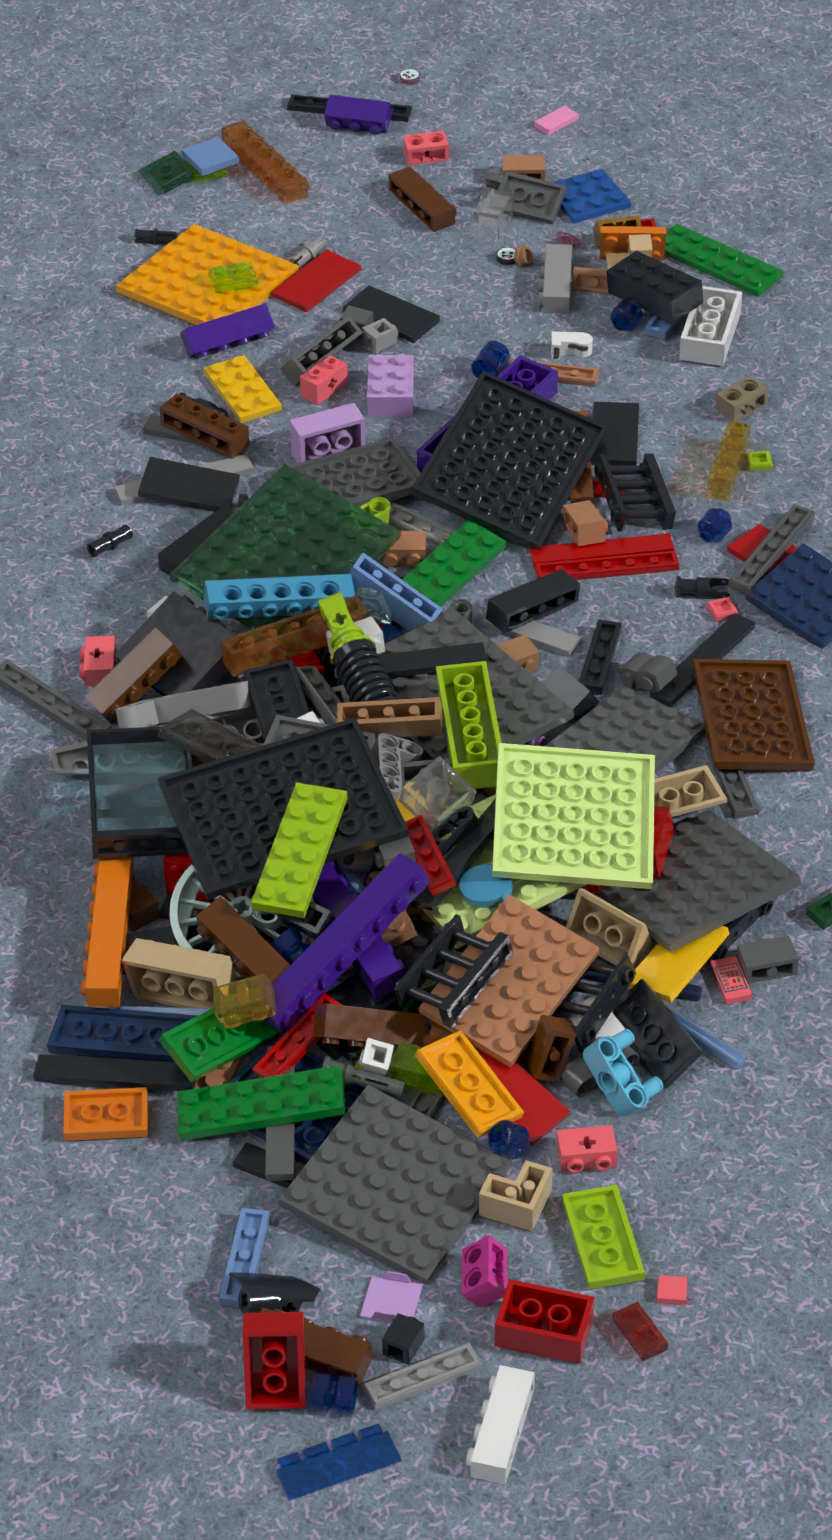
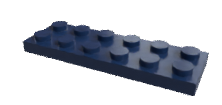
(112, 1032)

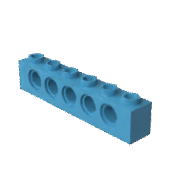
(272, 595)

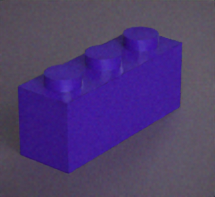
(358, 114)

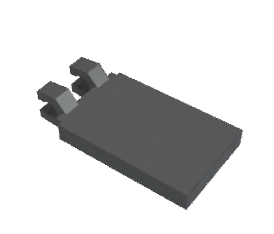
(531, 196)

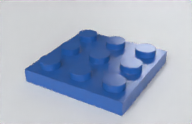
(592, 196)

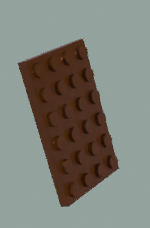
(752, 714)

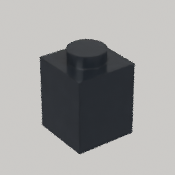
(403, 1338)

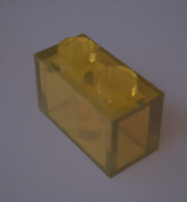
(244, 1001)

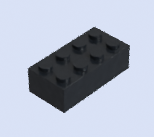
(654, 286)

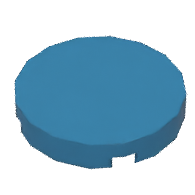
(482, 889)

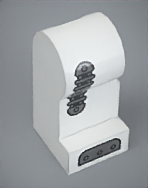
(570, 344)

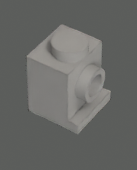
(379, 335)

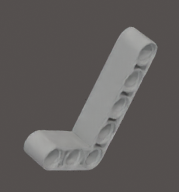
(167, 708)

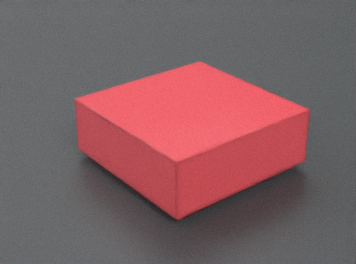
(721, 608)
(672, 1290)

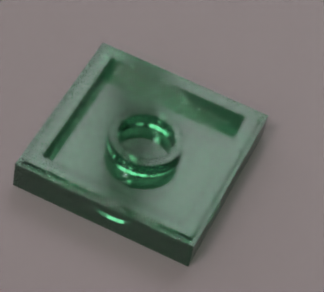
(166, 173)

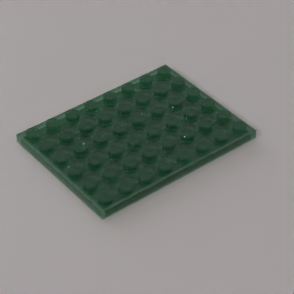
(286, 532)

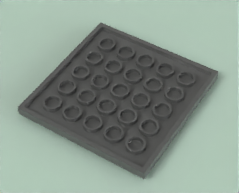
(704, 883)
(394, 1184)

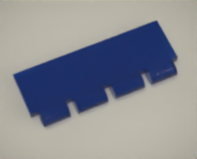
(344, 1462)

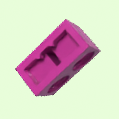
(484, 1271)

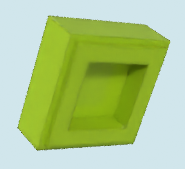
(759, 461)

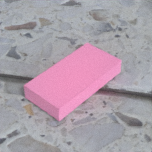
(556, 120)

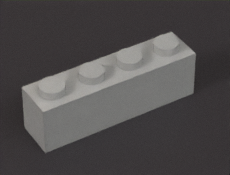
(555, 278)

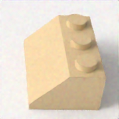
(688, 791)
(609, 929)

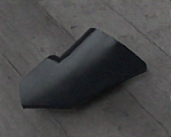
(272, 1292)

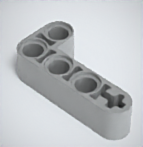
(389, 754)

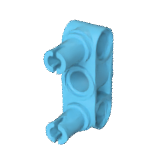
(616, 1075)

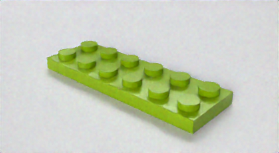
(299, 850)

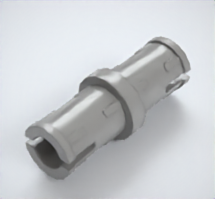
(309, 251)

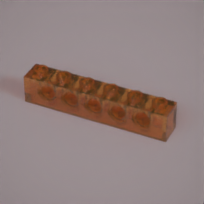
(265, 162)
(282, 639)

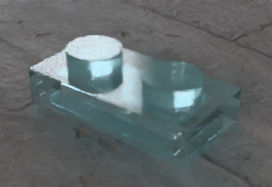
(375, 604)

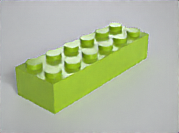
(469, 721)

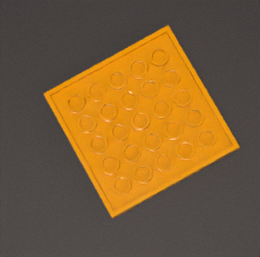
(179, 280)

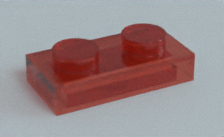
(640, 1331)

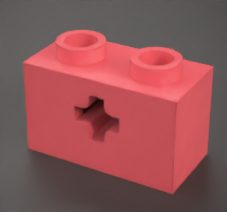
(317, 382)
(97, 658)
(586, 1149)

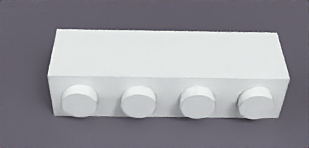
(501, 1424)

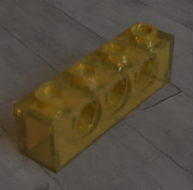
(728, 461)

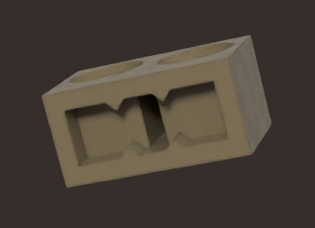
(741, 399)

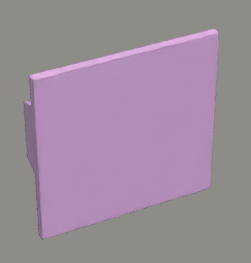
(390, 1296)

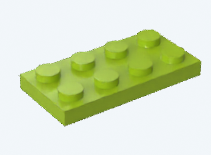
(603, 1237)

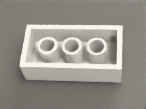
(711, 327)

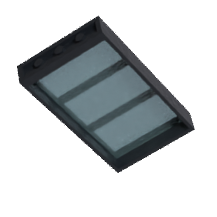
(125, 794)

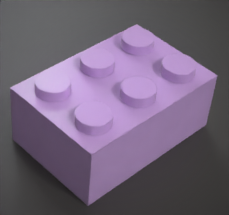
(390, 385)
(327, 432)

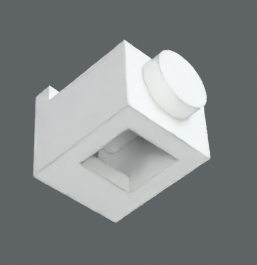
(376, 1057)

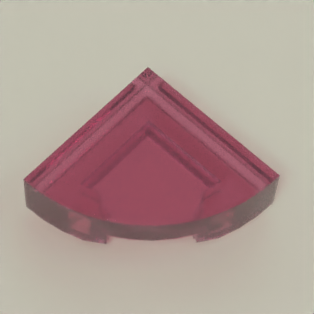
(568, 239)

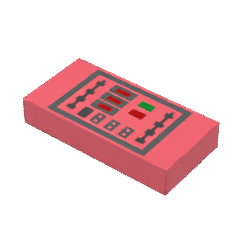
(730, 980)

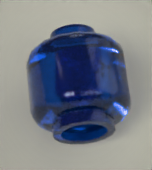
(626, 316)
(714, 525)
(509, 1139)

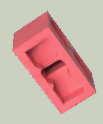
(426, 148)

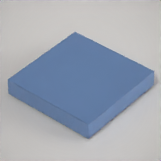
(210, 156)

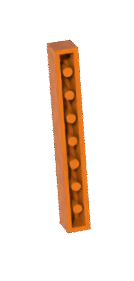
(107, 931)

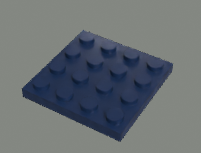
(799, 595)

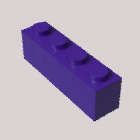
(227, 330)

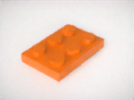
(615, 239)
(105, 1114)

